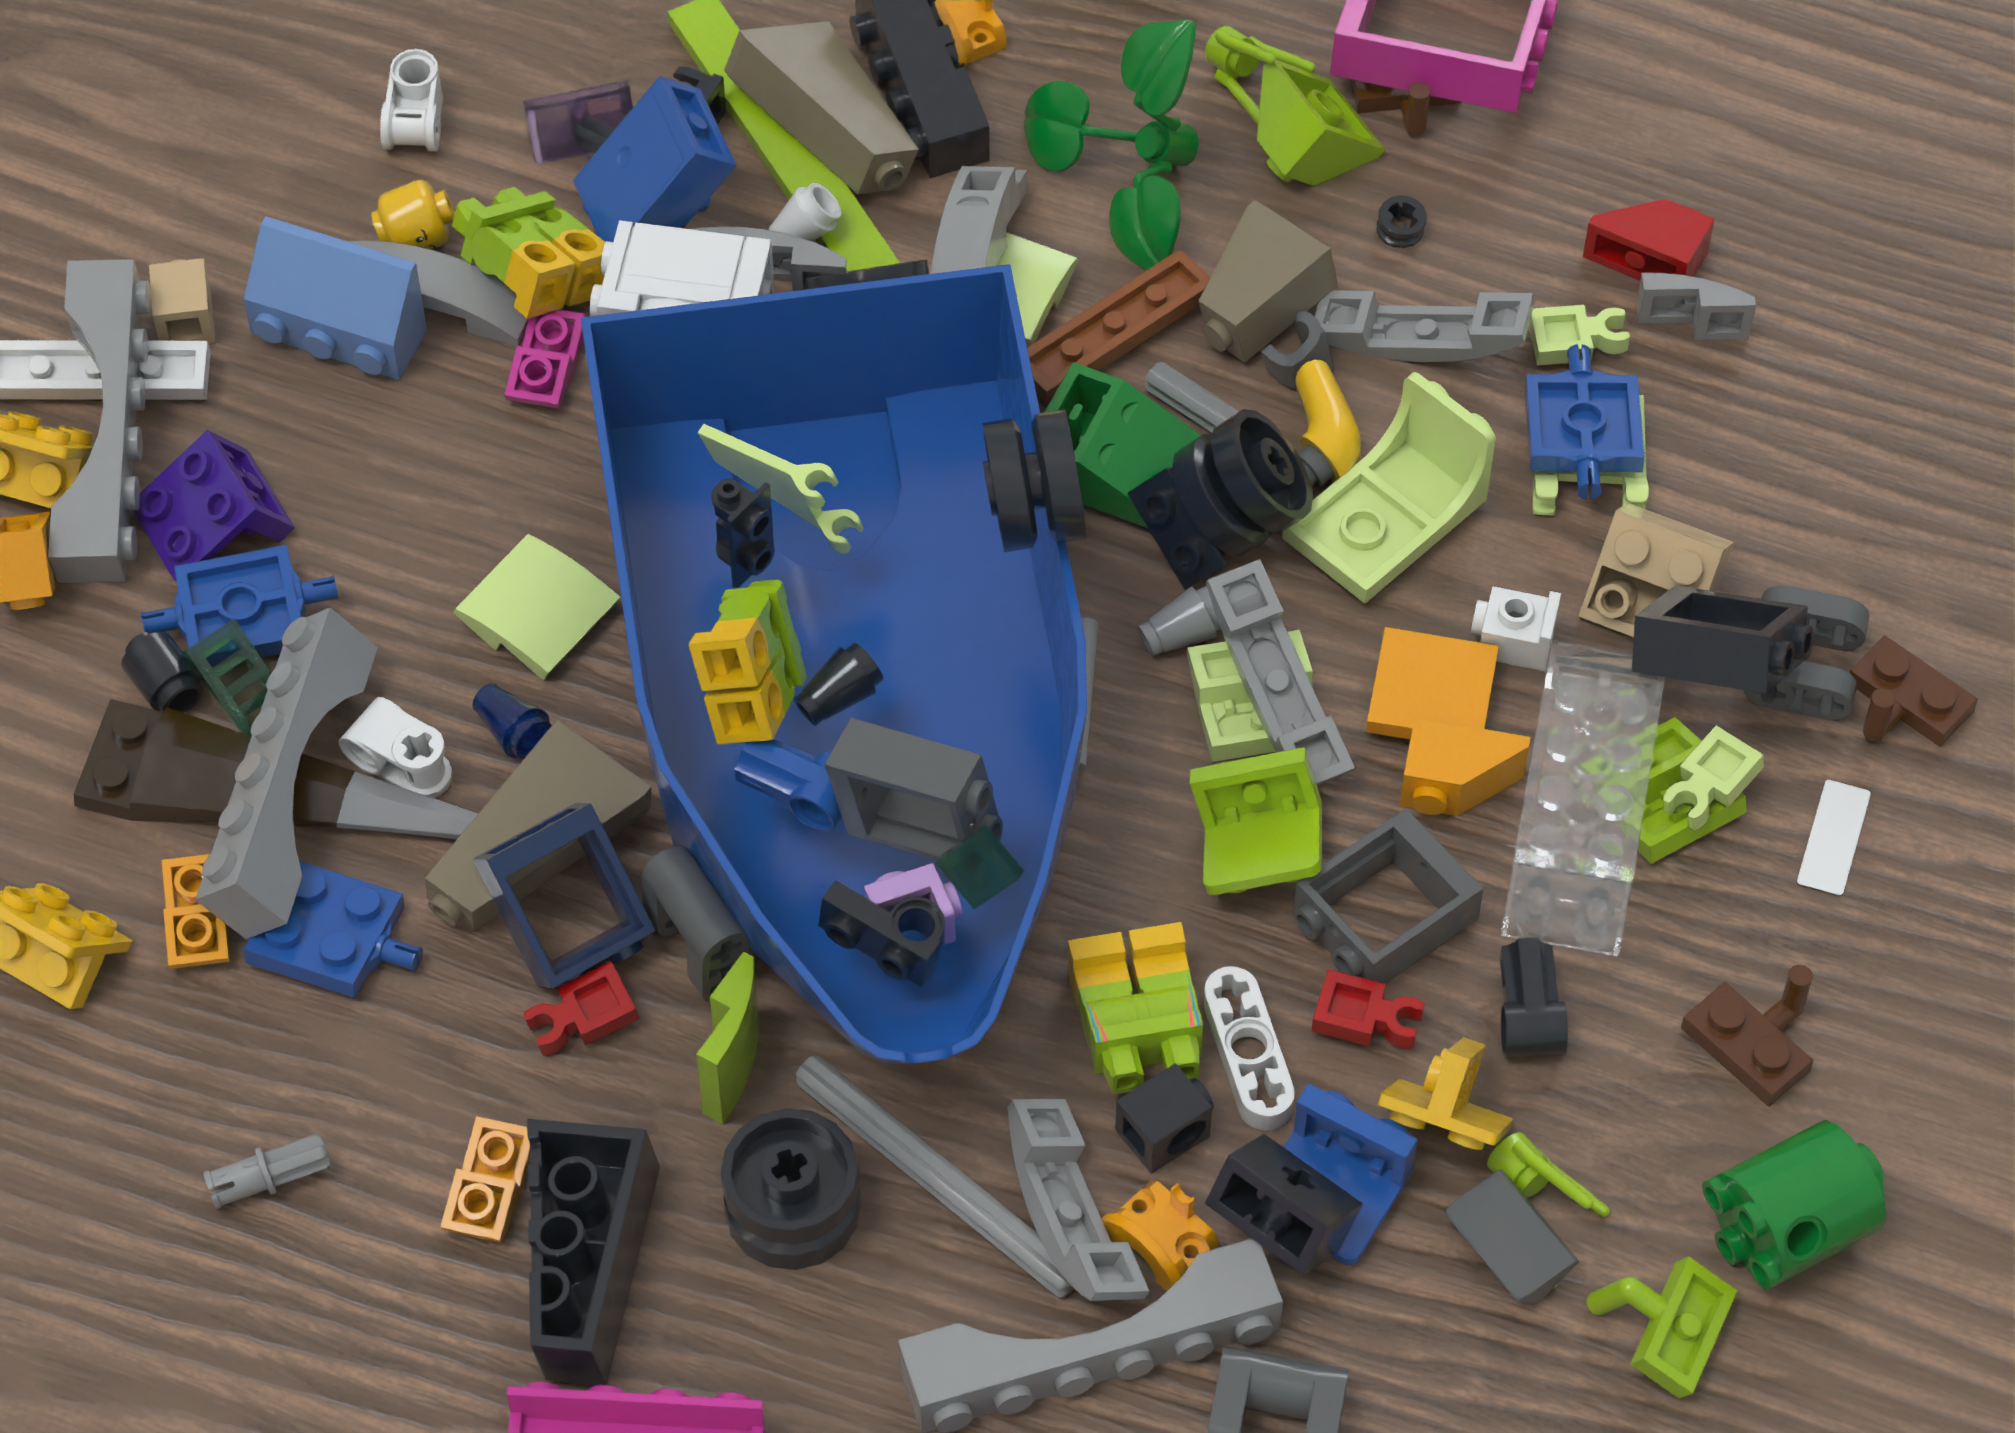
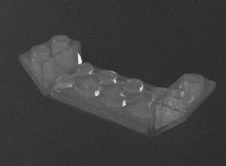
(1584, 800)

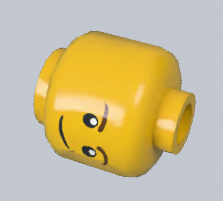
(414, 216)

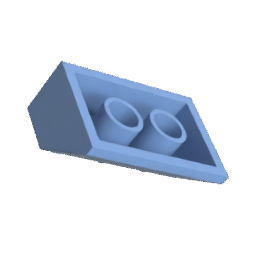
(334, 299)

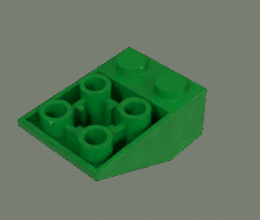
(1116, 438)

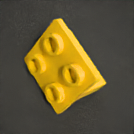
(39, 460)
(54, 942)
(1446, 1098)

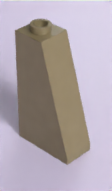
(825, 101)
(550, 778)

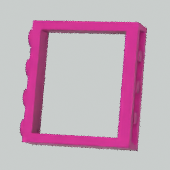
(1445, 71)

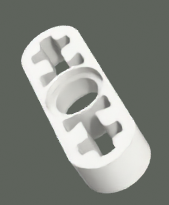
(1240, 1071)

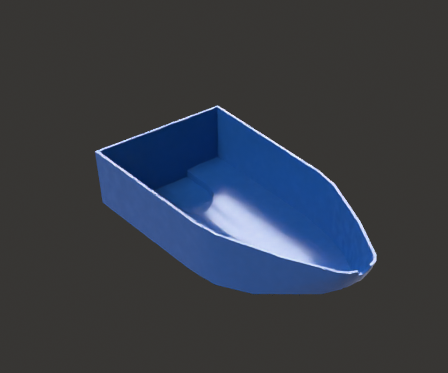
(968, 637)

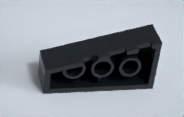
(923, 81)
(585, 1237)

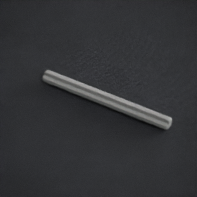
(931, 1171)

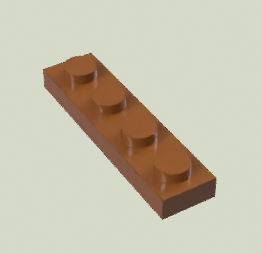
(1118, 322)

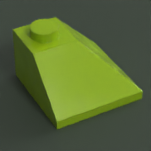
(1310, 127)

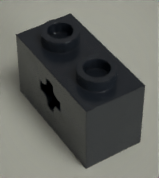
(1283, 1203)

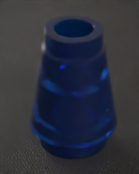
(511, 720)

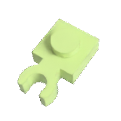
(1559, 328)
(1714, 770)

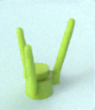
(1240, 56)
(1533, 1170)

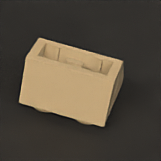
(1644, 560)

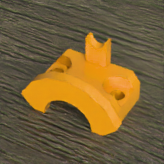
(974, 28)
(1163, 1231)

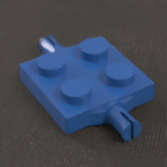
(1584, 422)
(250, 587)
(334, 933)

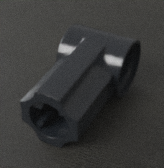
(1531, 1014)

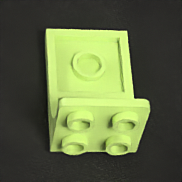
(1402, 494)

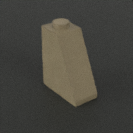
(1263, 282)

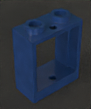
(571, 823)

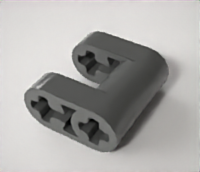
(1814, 687)
(685, 902)
(1277, 1387)

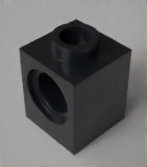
(1164, 1117)

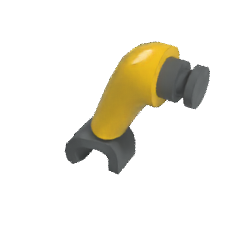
(1332, 435)

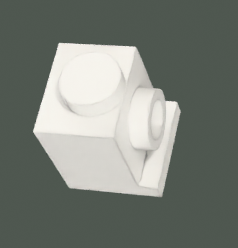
(1519, 625)

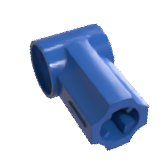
(792, 779)

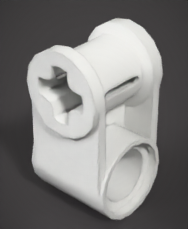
(412, 102)
(398, 749)

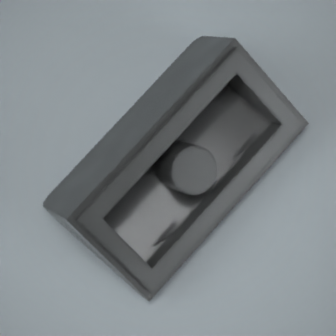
(1512, 1238)

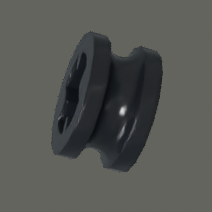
(1401, 207)

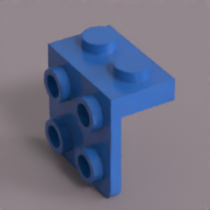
(1357, 1153)

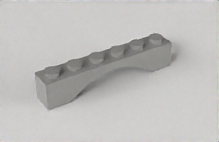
(92, 518)
(255, 861)
(973, 1373)

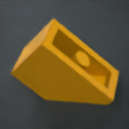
(24, 560)
(1459, 766)

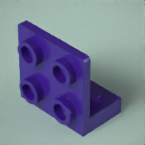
(207, 502)

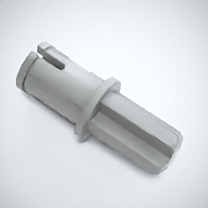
(267, 1170)

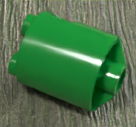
(1797, 1203)

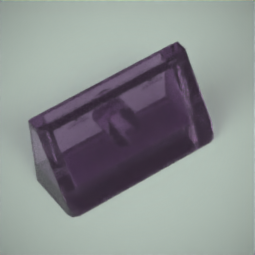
(553, 116)

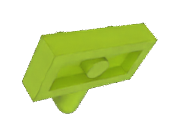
(1680, 1325)

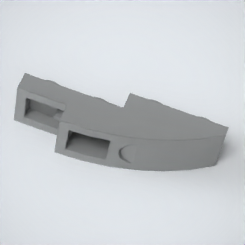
(977, 216)

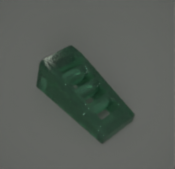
(197, 655)

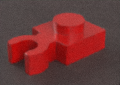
(591, 1005)
(1356, 1008)

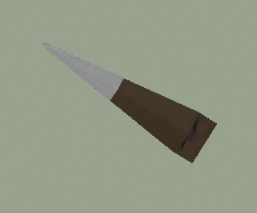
(185, 769)

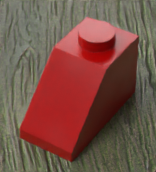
(1649, 239)

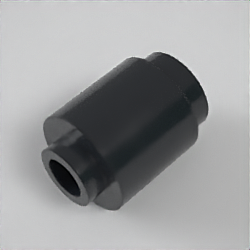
(161, 672)

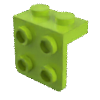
(1259, 821)

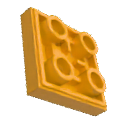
(1431, 681)

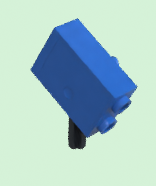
(655, 163)

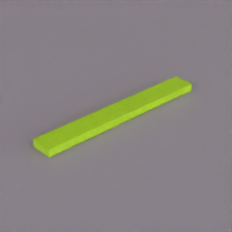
(709, 38)

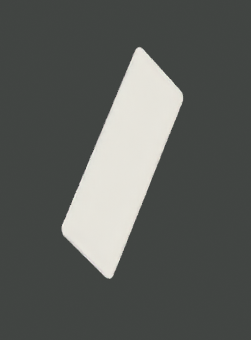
(1834, 837)

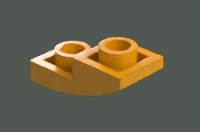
(191, 930)
(489, 1182)

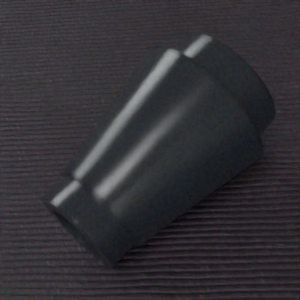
(839, 684)

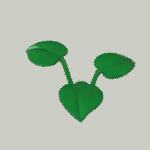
(1155, 66)

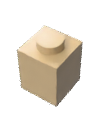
(181, 301)

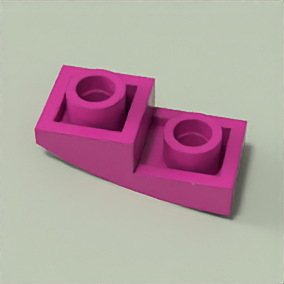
(546, 359)

